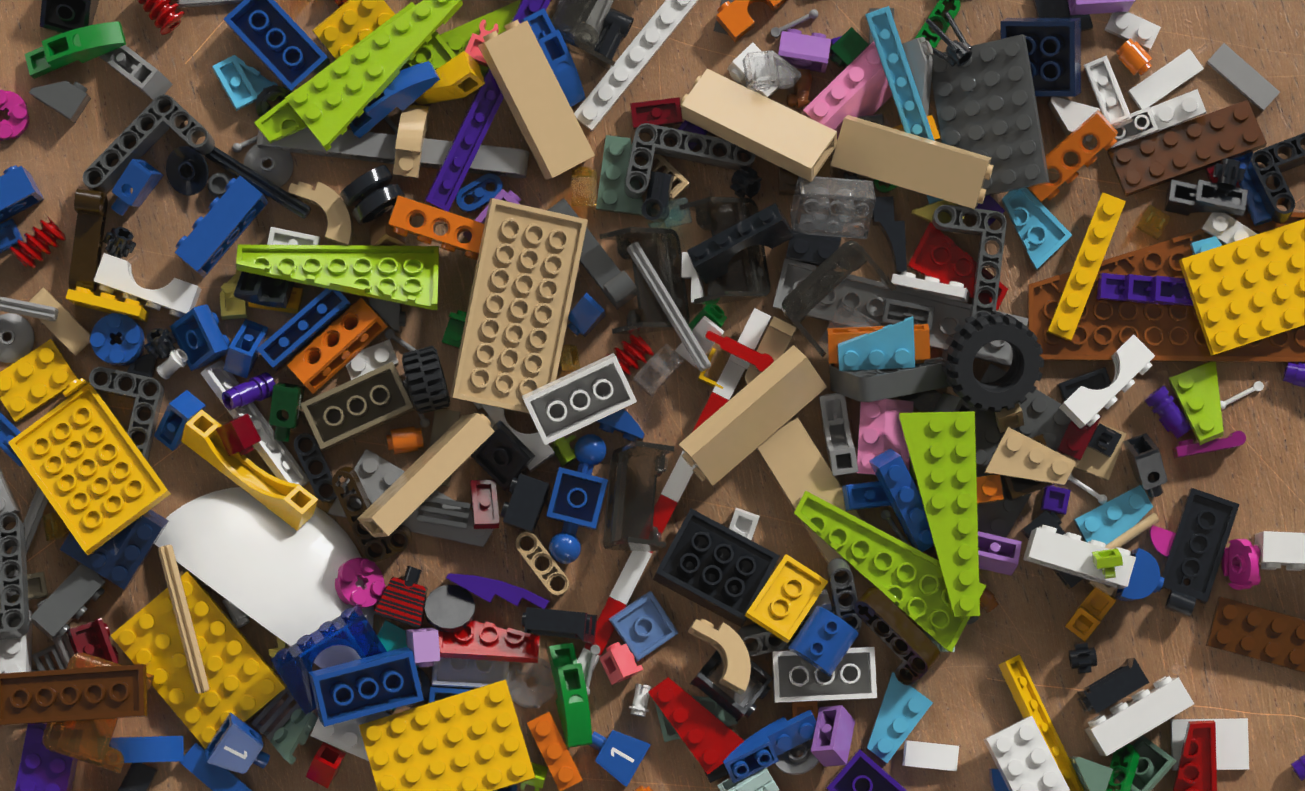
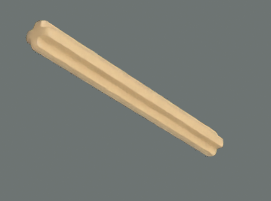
(183, 618)

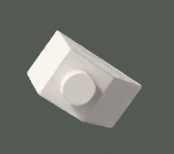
(1070, 114)

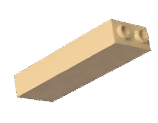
(535, 99)
(758, 124)
(912, 162)
(752, 416)
(801, 468)
(426, 474)

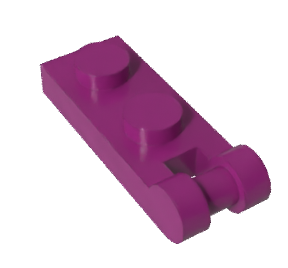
(1189, 448)

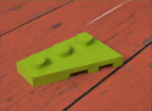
(1200, 400)

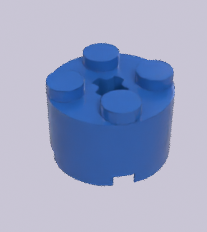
(104, 344)

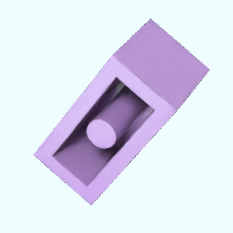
(424, 644)

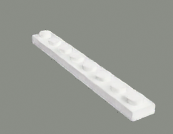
(632, 61)

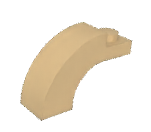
(410, 140)
(339, 218)
(732, 651)

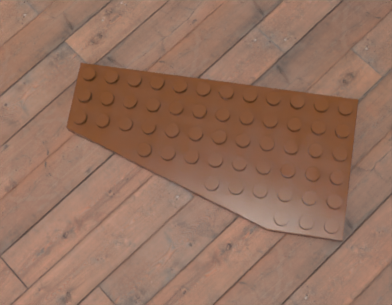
(1165, 329)

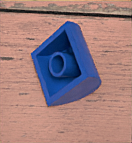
(200, 337)
(1144, 577)
(824, 640)

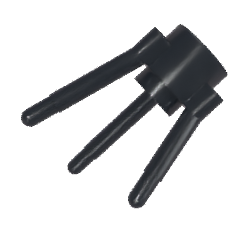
(957, 52)

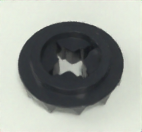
(269, 93)

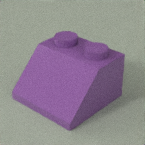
(805, 50)

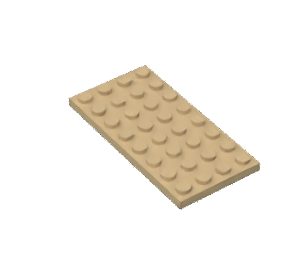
(518, 304)

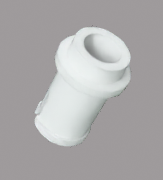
(172, 363)
(238, 617)
(640, 700)

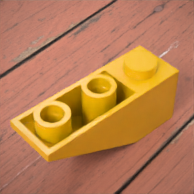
(457, 80)

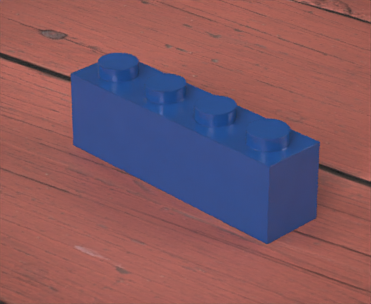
(303, 327)
(903, 497)

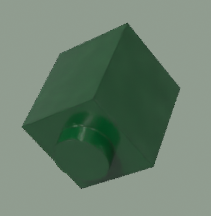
(847, 48)

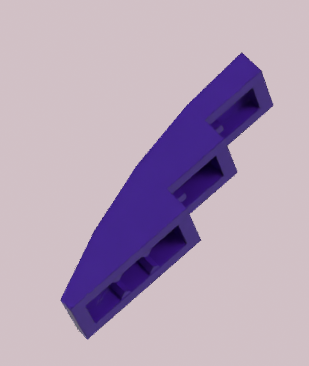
(1143, 289)
(489, 588)

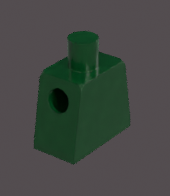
(286, 398)

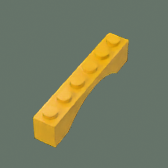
(283, 498)

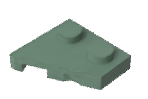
(293, 733)

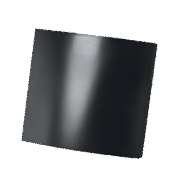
(263, 290)

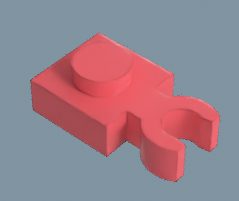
(472, 47)

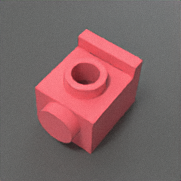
(619, 663)

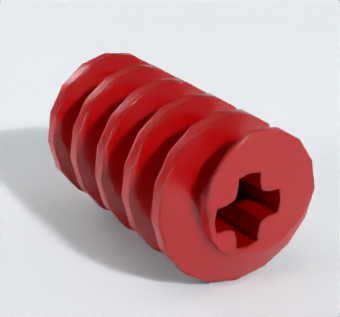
(163, 14)
(38, 243)
(632, 353)

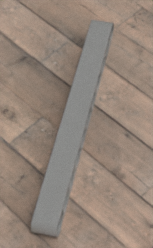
(381, 148)

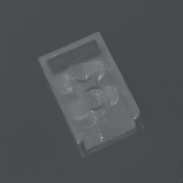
(833, 207)

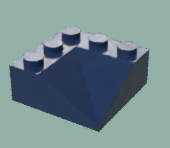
(1052, 52)
(124, 553)

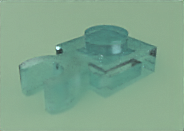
(676, 216)

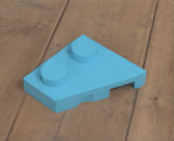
(240, 81)

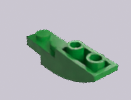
(74, 45)
(572, 695)

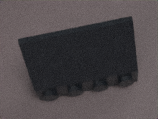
(715, 567)

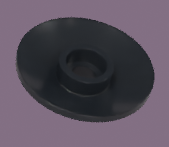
(180, 174)

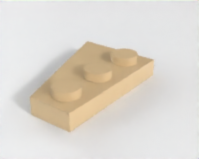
(1028, 459)

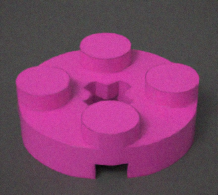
(18, 115)
(1244, 553)
(371, 576)

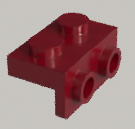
(93, 640)

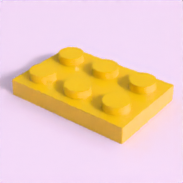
(351, 24)
(107, 303)
(34, 380)
(786, 598)

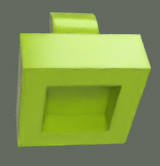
(563, 451)
(1107, 561)
(540, 773)

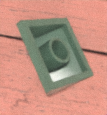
(1151, 766)
(1091, 774)

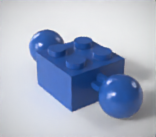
(577, 498)

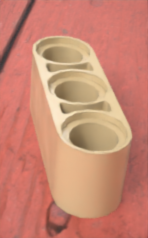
(66, 327)
(531, 557)

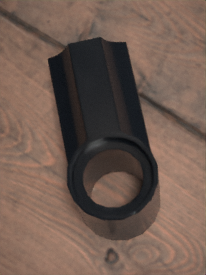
(614, 30)
(658, 193)

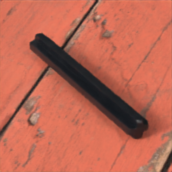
(259, 182)

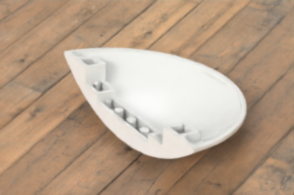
(265, 564)

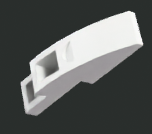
(1161, 117)

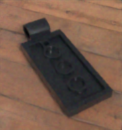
(1197, 550)

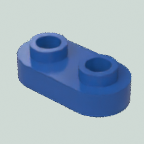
(478, 191)

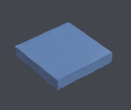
(643, 625)

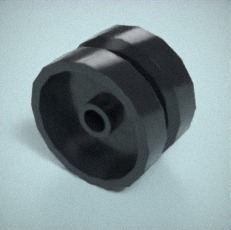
(371, 194)

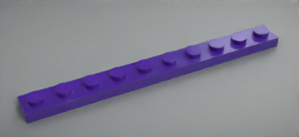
(472, 129)

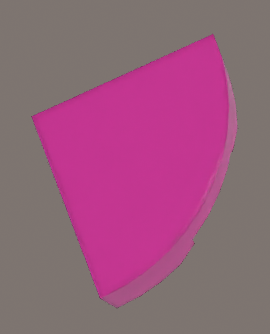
(1161, 539)

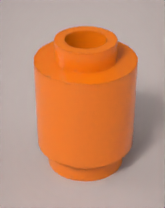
(1134, 57)
(405, 440)

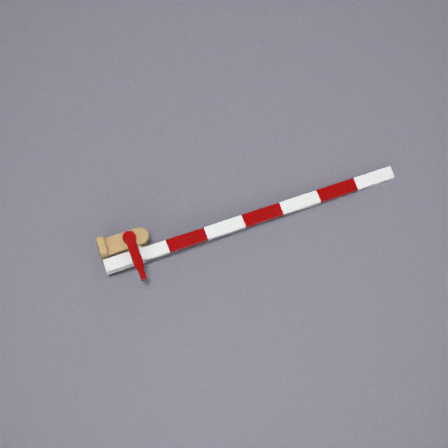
(742, 357)

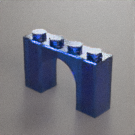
(296, 661)

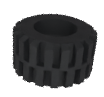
(426, 380)

